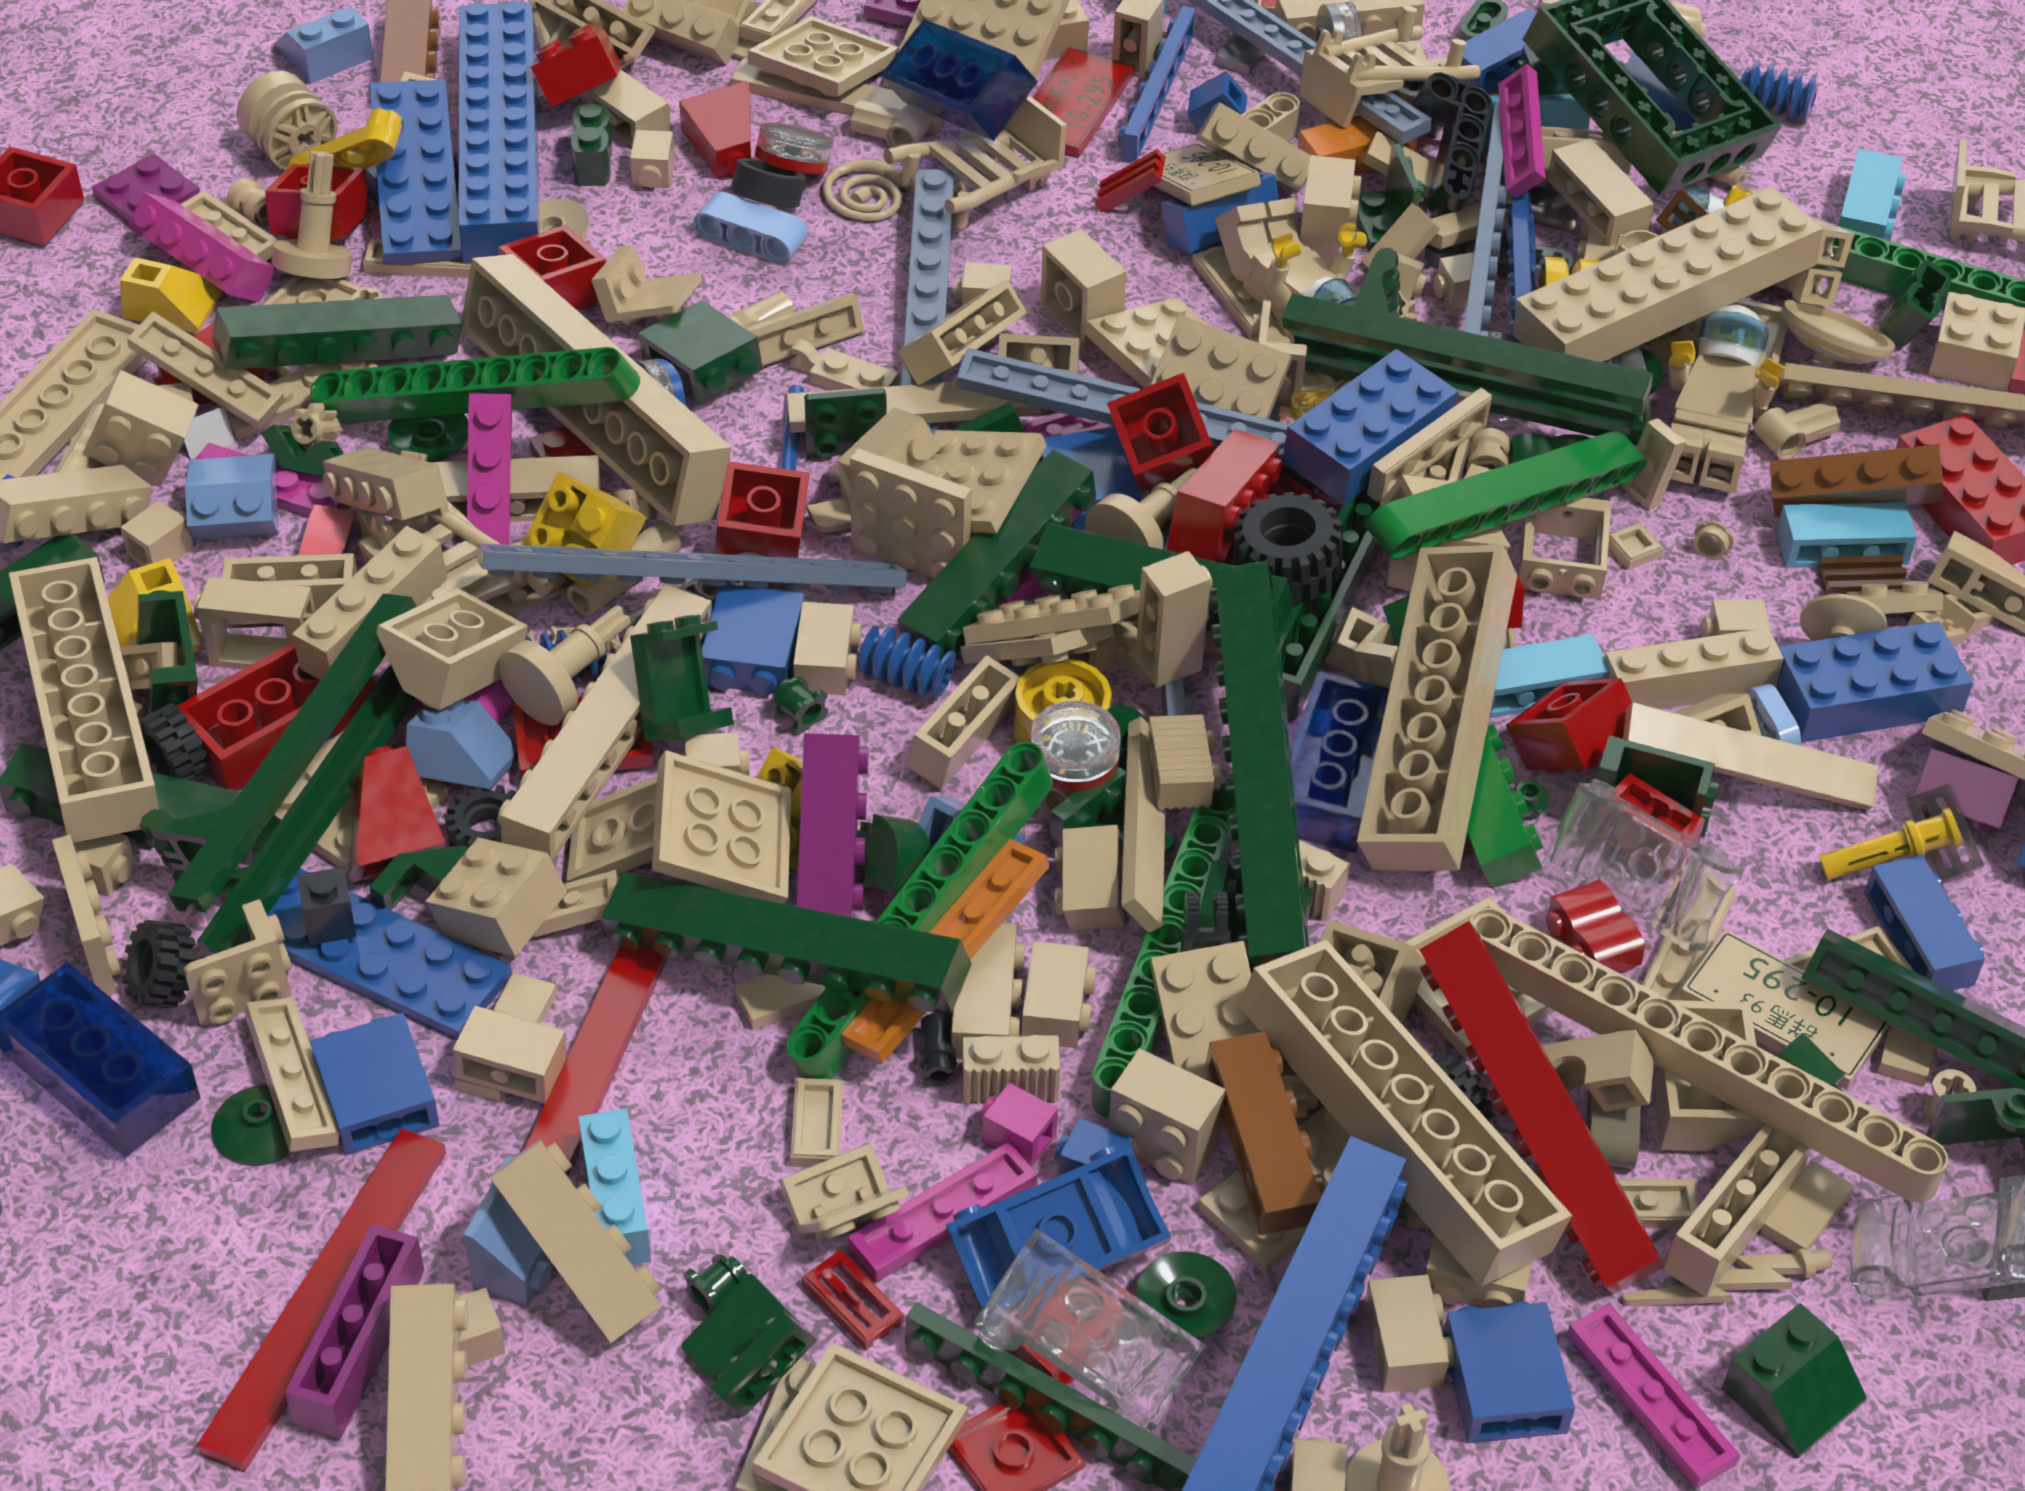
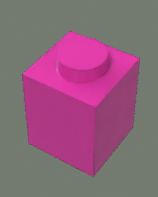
(1021, 1120)

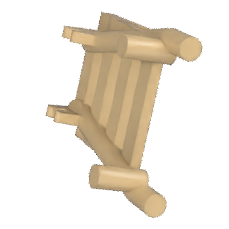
(1338, 87)
(1030, 131)
(1989, 182)
(442, 526)

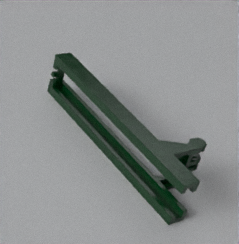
(1521, 378)
(212, 844)

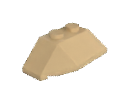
(562, 17)

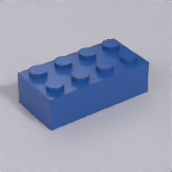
(1364, 423)
(1872, 680)

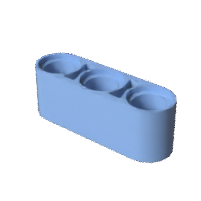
(750, 227)

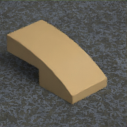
(1957, 618)

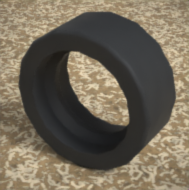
(768, 183)

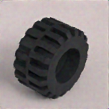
(1295, 538)

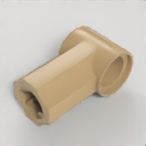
(893, 125)
(1789, 432)

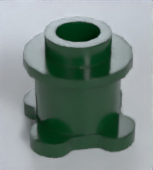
(799, 703)
(714, 1282)

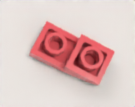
(327, 531)

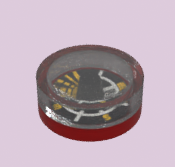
(794, 148)
(1078, 744)

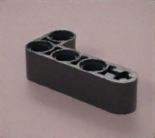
(1465, 116)

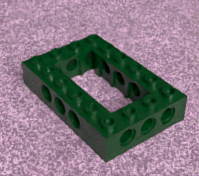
(1729, 118)

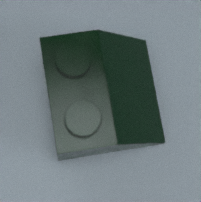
(1795, 1381)

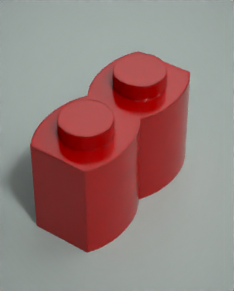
(1596, 926)

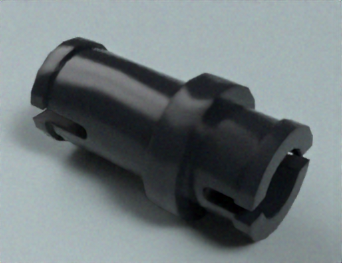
(937, 1055)

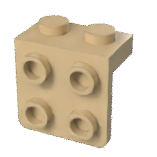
(242, 974)
(837, 1191)

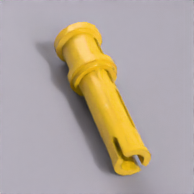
(1911, 840)

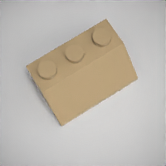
(448, 647)
(1686, 1114)

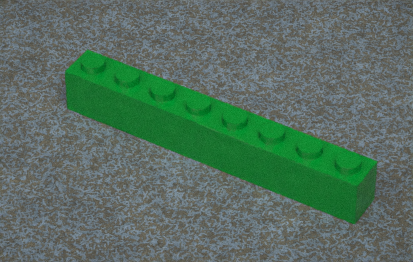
(1496, 820)

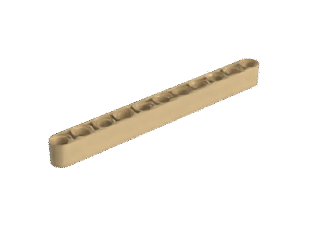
(1716, 1059)

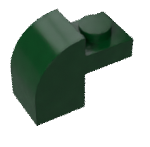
(894, 850)

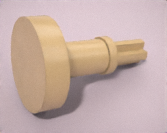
(312, 253)
(1136, 521)
(543, 678)
(1399, 1460)

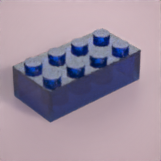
(959, 79)
(1336, 758)
(97, 1059)

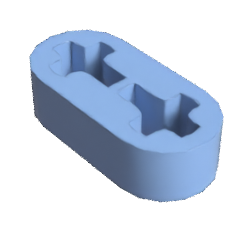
(1773, 714)

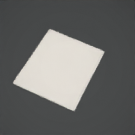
(207, 428)

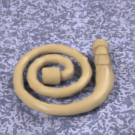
(859, 211)

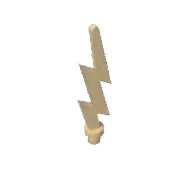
(1757, 1273)

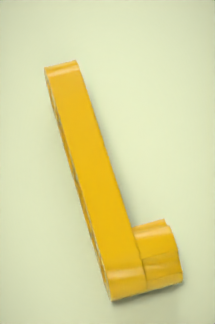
(381, 130)

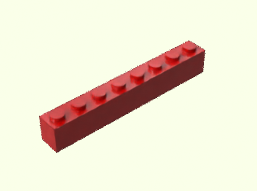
(1541, 1108)

